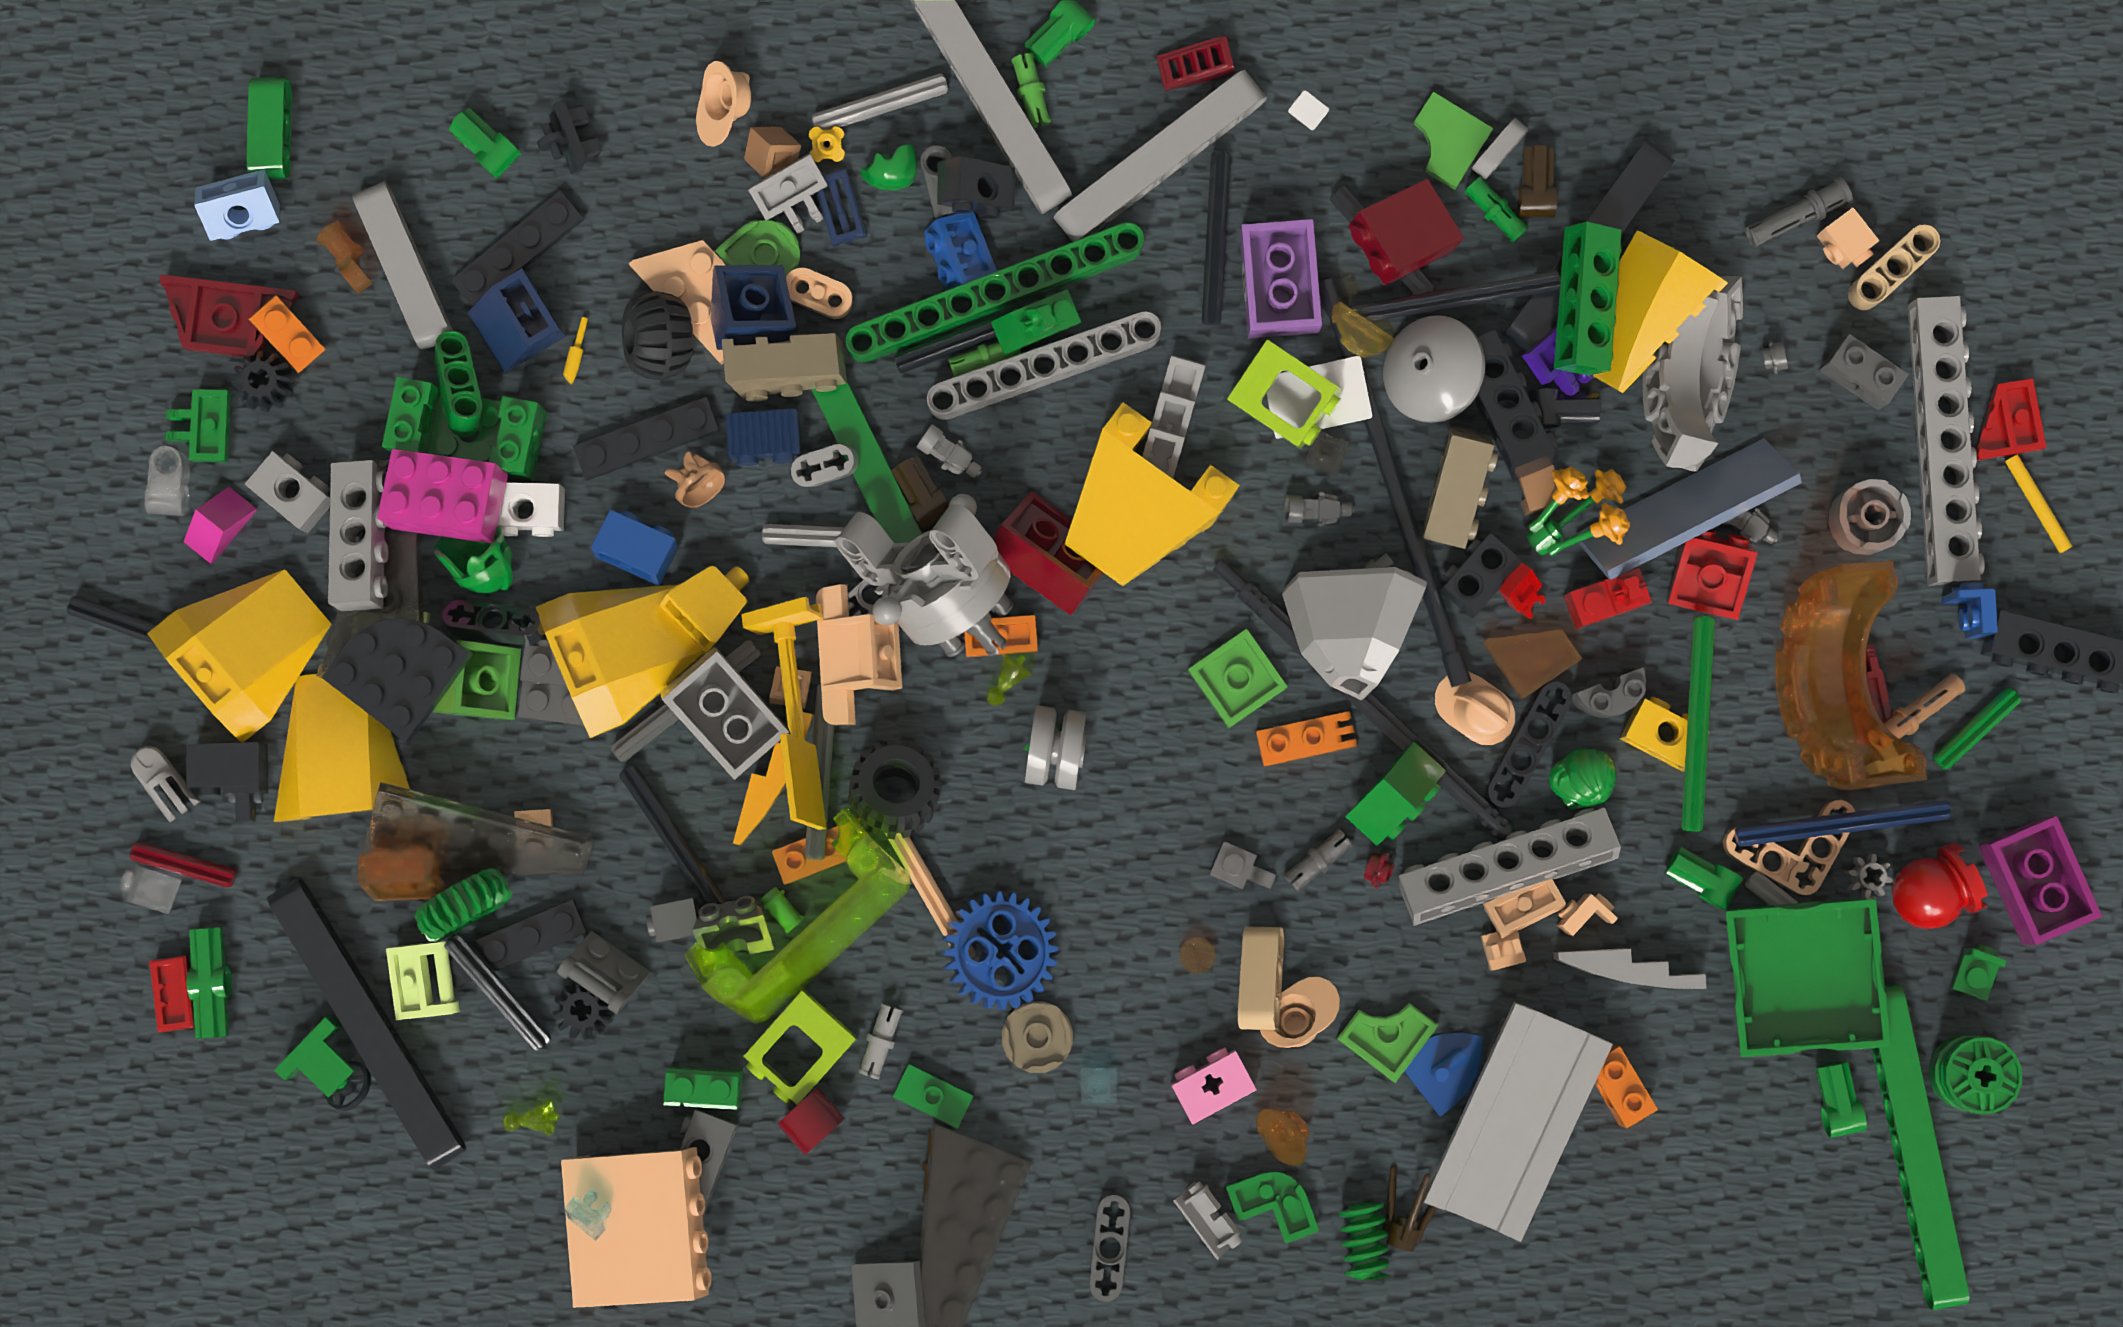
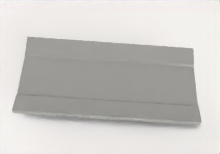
(1517, 1121)

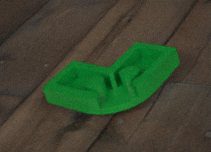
(1278, 1193)

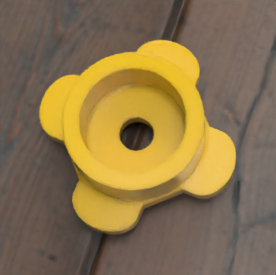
(834, 151)

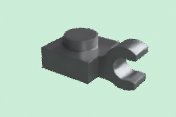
(1236, 866)

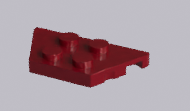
(216, 314)

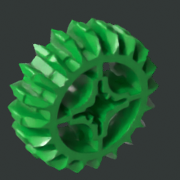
(463, 904)

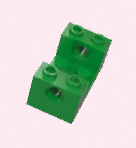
(507, 433)

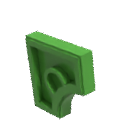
(1452, 139)
(1388, 1041)

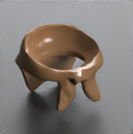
(697, 481)

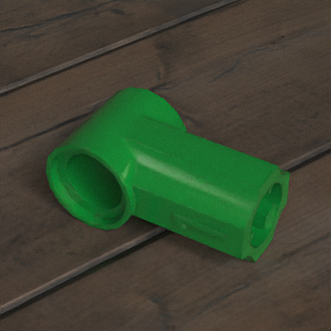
(1066, 24)
(490, 148)
(1711, 882)
(1841, 1110)

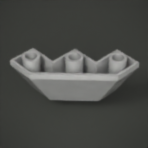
(1352, 622)

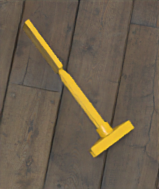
(798, 755)

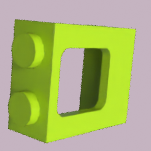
(1259, 378)
(820, 1027)

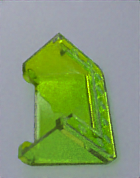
(762, 994)

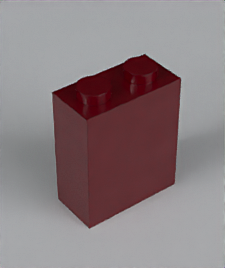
(1405, 232)

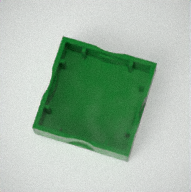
(1808, 977)

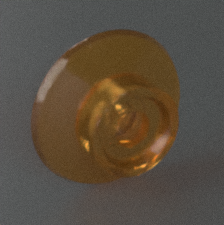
(1284, 1135)

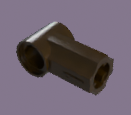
(1537, 193)
(925, 500)

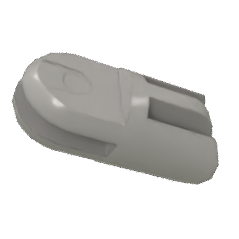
(156, 773)

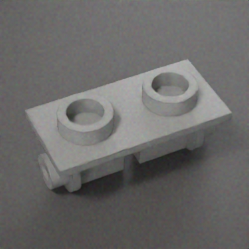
(1214, 1229)

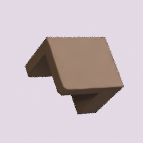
(770, 149)
(1537, 490)

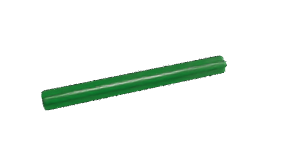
(1698, 723)

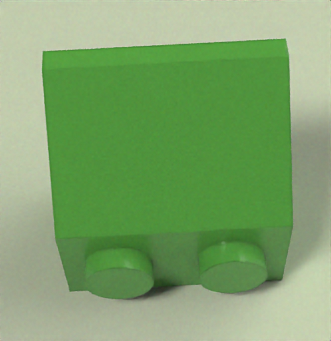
(485, 684)

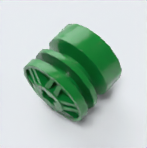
(1954, 1070)

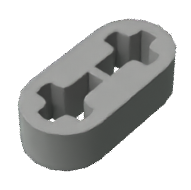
(1500, 148)
(823, 457)

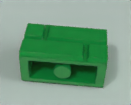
(703, 1087)

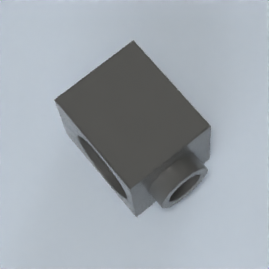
(673, 919)

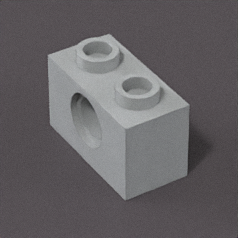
(271, 483)

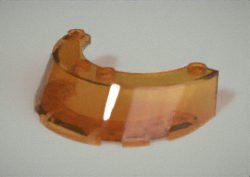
(1825, 680)

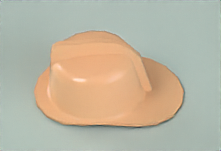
(722, 101)
(1476, 710)
(1304, 1012)

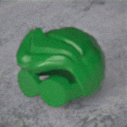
(1583, 778)

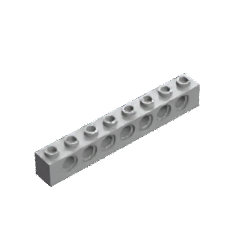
(1931, 422)

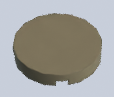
(1029, 1030)

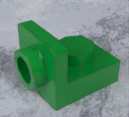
(1976, 971)

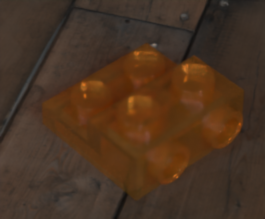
(400, 875)

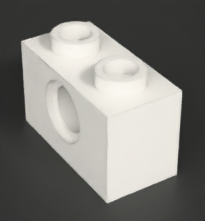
(547, 513)

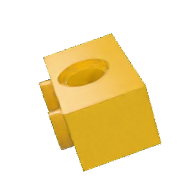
(1642, 732)

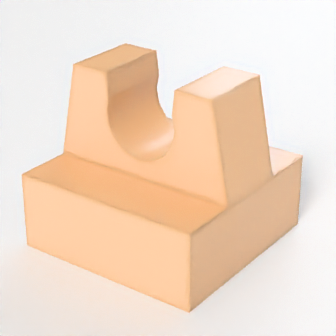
(1504, 951)

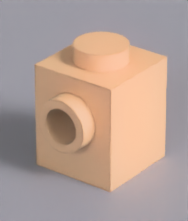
(1848, 240)

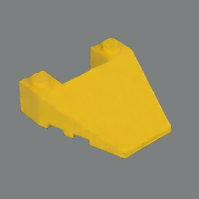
(1135, 511)

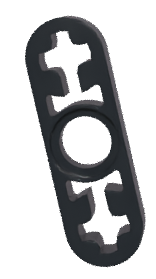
(482, 612)

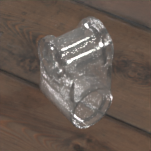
(168, 487)

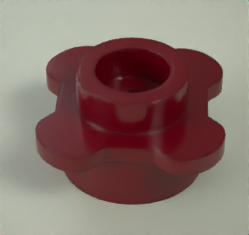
(1379, 869)

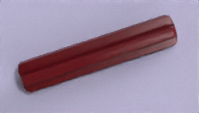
(183, 864)

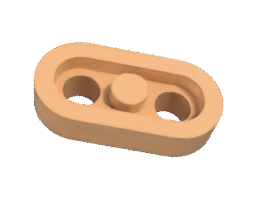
(819, 293)

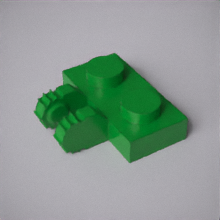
(208, 428)

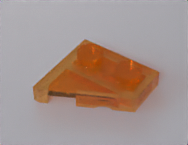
(1532, 658)

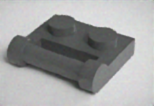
(604, 971)

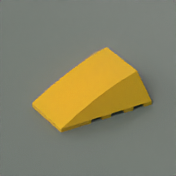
(1652, 300)
(333, 755)

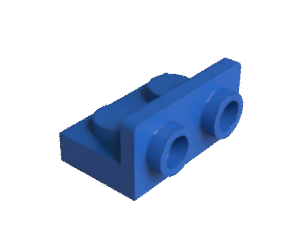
(958, 250)
(1979, 609)

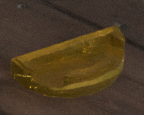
(1358, 333)

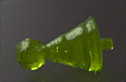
(1010, 675)
(540, 1119)

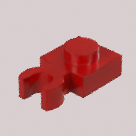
(1521, 590)

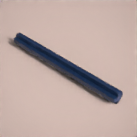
(1842, 823)

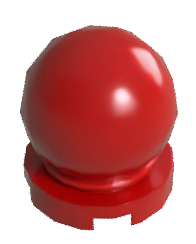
(1933, 891)

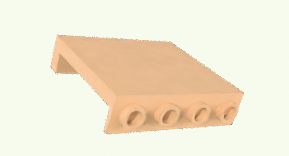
(650, 1239)

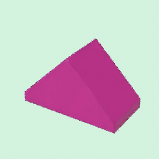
(218, 523)

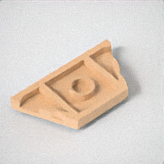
(687, 275)

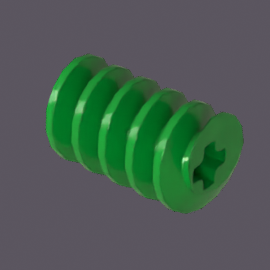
(1364, 1241)

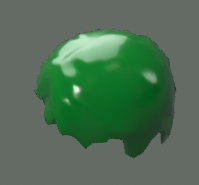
(893, 172)

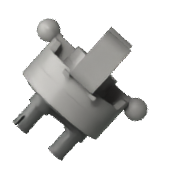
(936, 581)

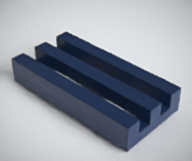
(847, 236)

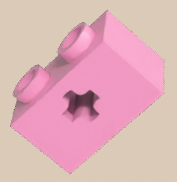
(1234, 1085)

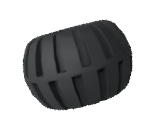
(657, 335)

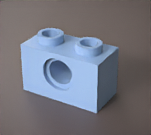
(249, 190)

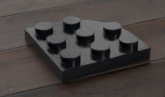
(398, 672)

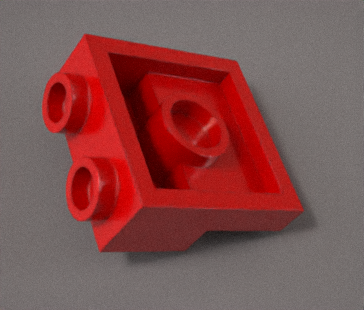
(1713, 574)

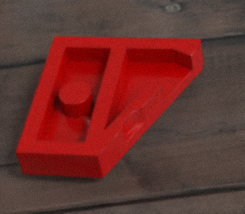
(2011, 422)

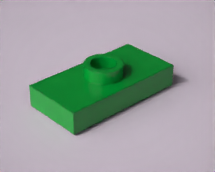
(933, 1096)

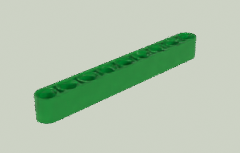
(1007, 279)
(1919, 1161)

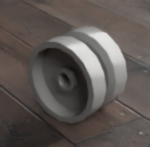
(1056, 747)

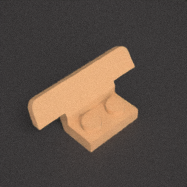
(853, 655)

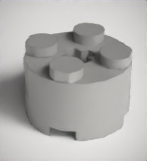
(1875, 498)

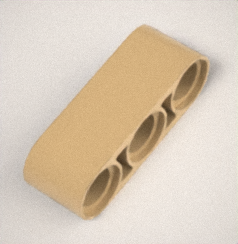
(1905, 256)
(1261, 978)

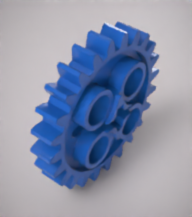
(1019, 926)

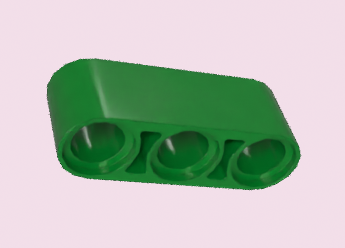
(269, 126)
(458, 397)

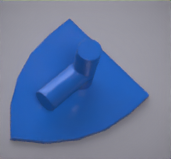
(1446, 1068)

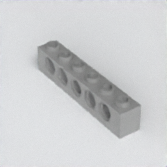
(1426, 904)

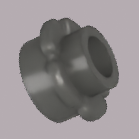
(1775, 356)

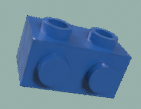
(635, 546)

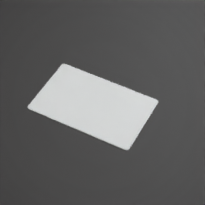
(1296, 400)

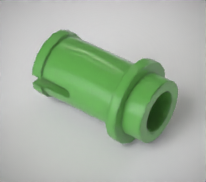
(781, 909)

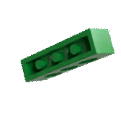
(1587, 298)

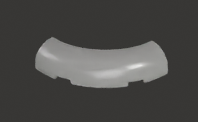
(1720, 355)
(1673, 394)

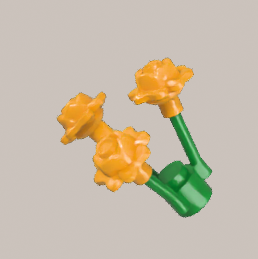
(1571, 483)

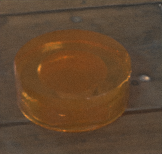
(1197, 955)

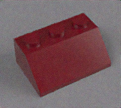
(1036, 553)

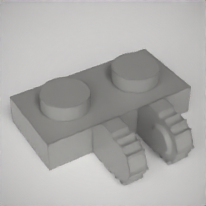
(787, 188)

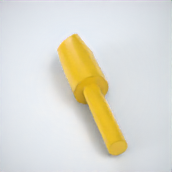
(575, 353)

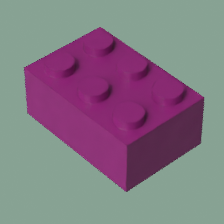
(2039, 880)

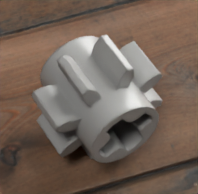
(1859, 873)

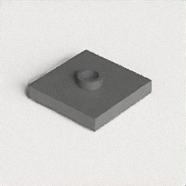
(888, 1294)

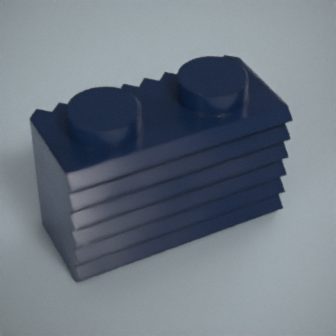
(764, 435)

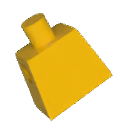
(707, 604)

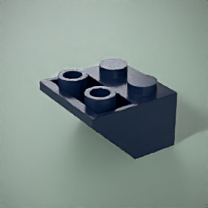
(515, 321)

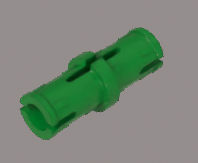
(1496, 209)

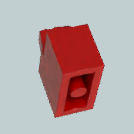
(1607, 599)

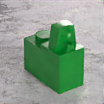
(1035, 322)

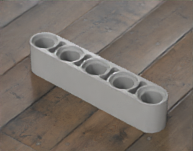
(402, 264)

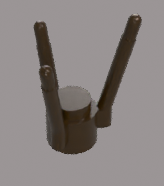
(1405, 1230)

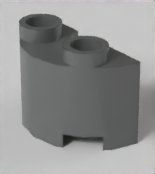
(1622, 697)
(736, 924)

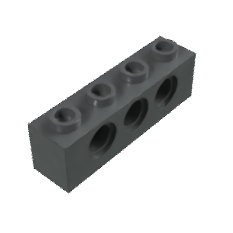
(719, 1134)

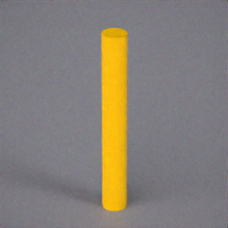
(2038, 504)

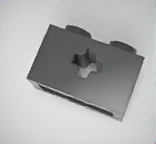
(1863, 372)

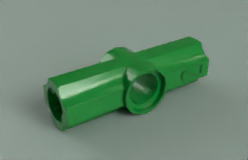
(209, 983)

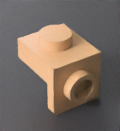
(1576, 914)

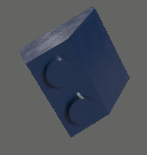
(750, 304)

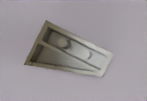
(785, 366)
(1459, 487)

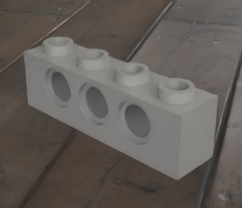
(349, 483)

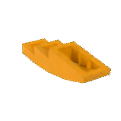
(764, 791)

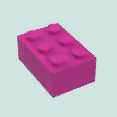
(442, 496)

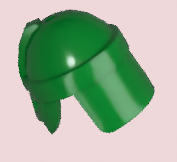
(477, 564)

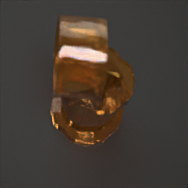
(345, 253)

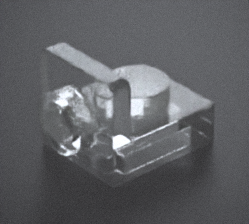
(149, 888)

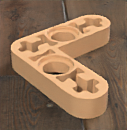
(1789, 861)

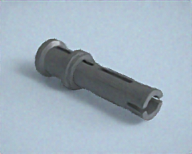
(1812, 206)

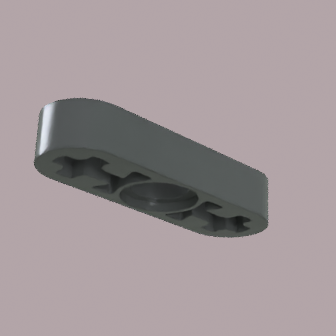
(1115, 1275)

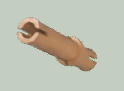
(1946, 690)

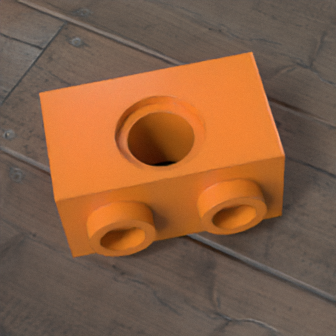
(1623, 1089)

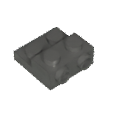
(544, 688)

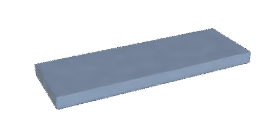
(1694, 507)

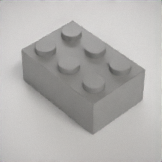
(724, 712)

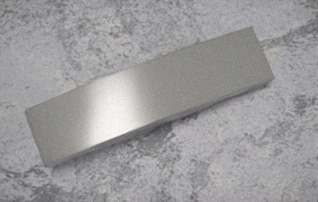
(1173, 413)
(1618, 965)

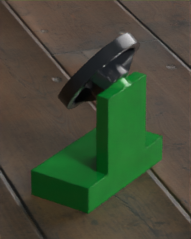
(326, 1067)

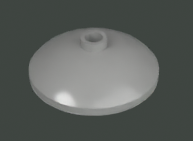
(1452, 370)

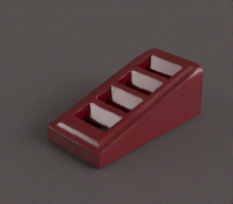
(1211, 73)

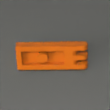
(1304, 739)
(794, 864)

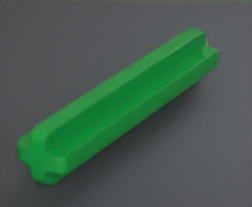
(1976, 728)

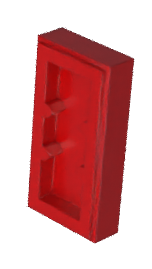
(170, 994)

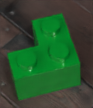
(1397, 795)

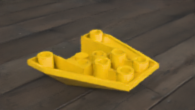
(244, 648)
(616, 651)

